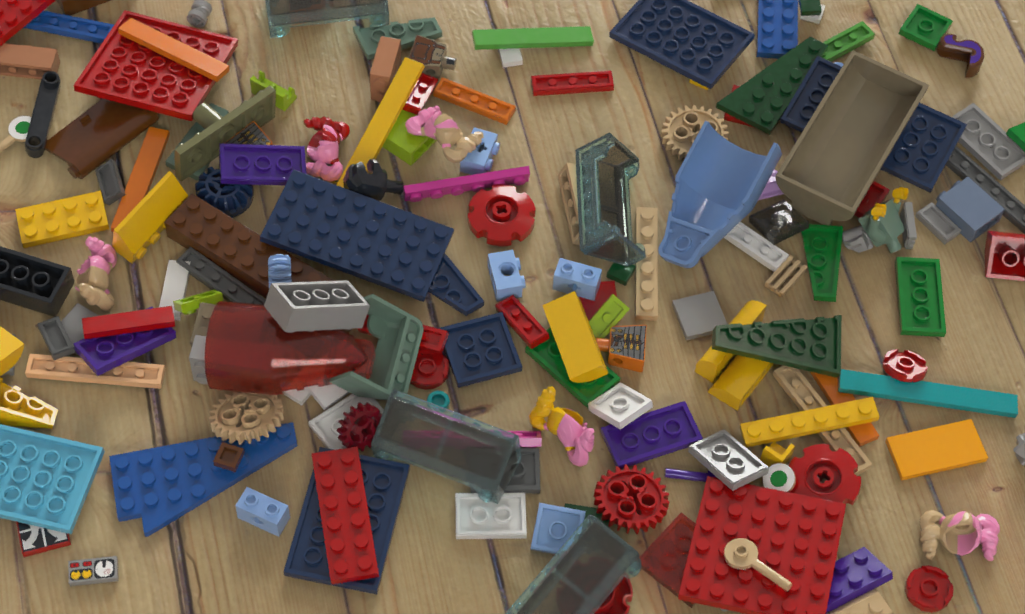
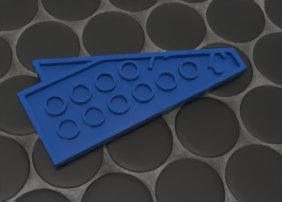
(179, 477)

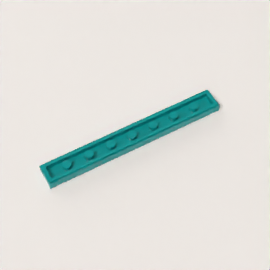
(928, 393)

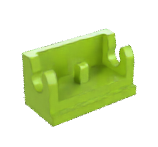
(283, 97)

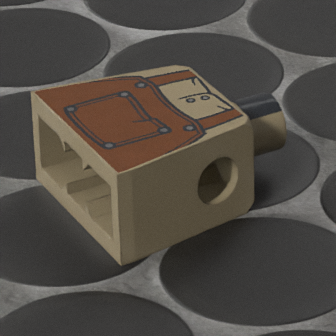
(432, 55)

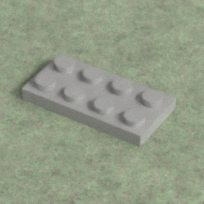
(989, 142)

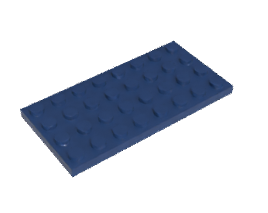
(919, 151)
(357, 235)

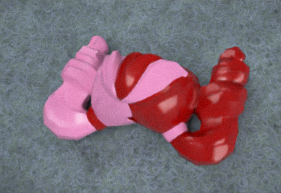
(324, 147)

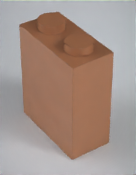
(385, 66)

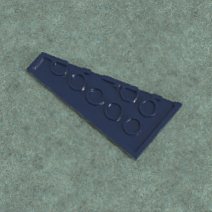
(454, 288)

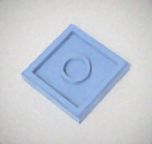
(554, 527)

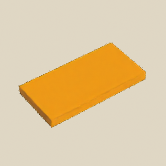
(936, 449)

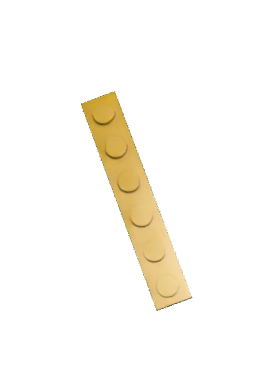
(809, 422)

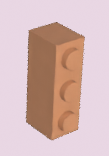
(27, 61)

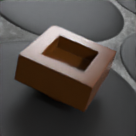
(228, 457)

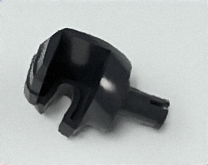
(373, 183)

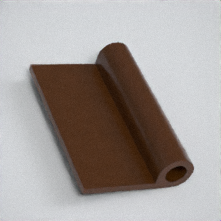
(98, 135)

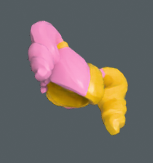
(565, 424)

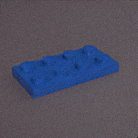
(776, 27)

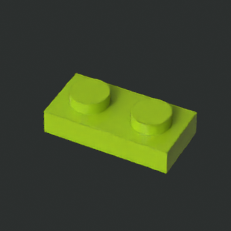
(190, 304)
(607, 316)

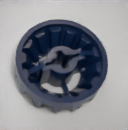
(228, 198)

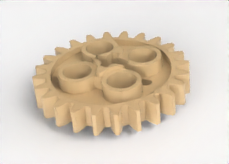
(683, 127)
(246, 416)

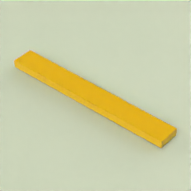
(386, 114)

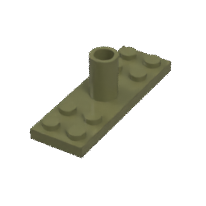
(217, 129)

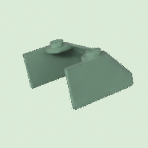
(395, 352)

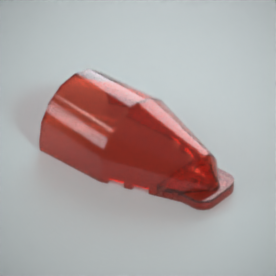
(255, 355)

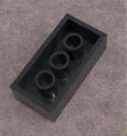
(33, 282)

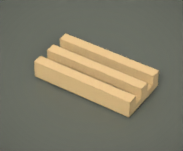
(795, 265)

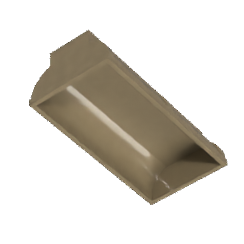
(848, 139)

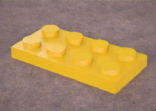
(62, 219)

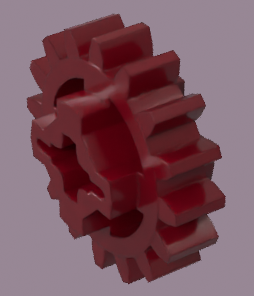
(359, 426)

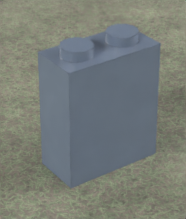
(969, 208)

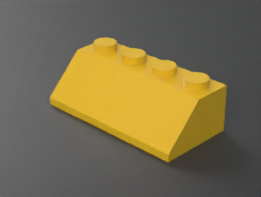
(147, 219)

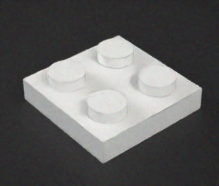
(620, 405)

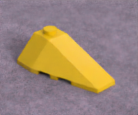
(24, 411)

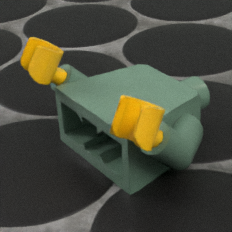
(883, 221)

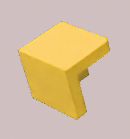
(776, 454)

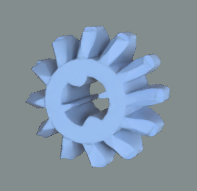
(279, 269)

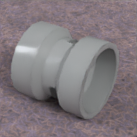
(198, 15)

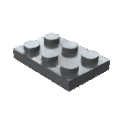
(527, 474)

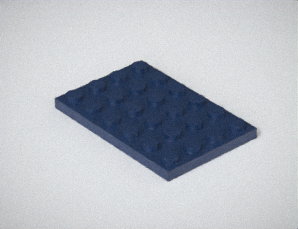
(683, 38)
(384, 492)

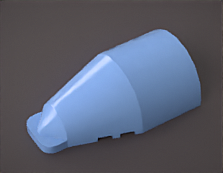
(712, 195)

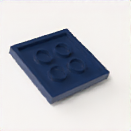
(481, 350)

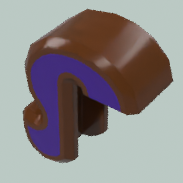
(962, 50)

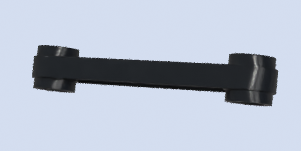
(42, 114)

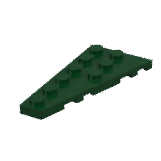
(768, 93)
(794, 343)

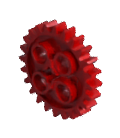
(624, 483)

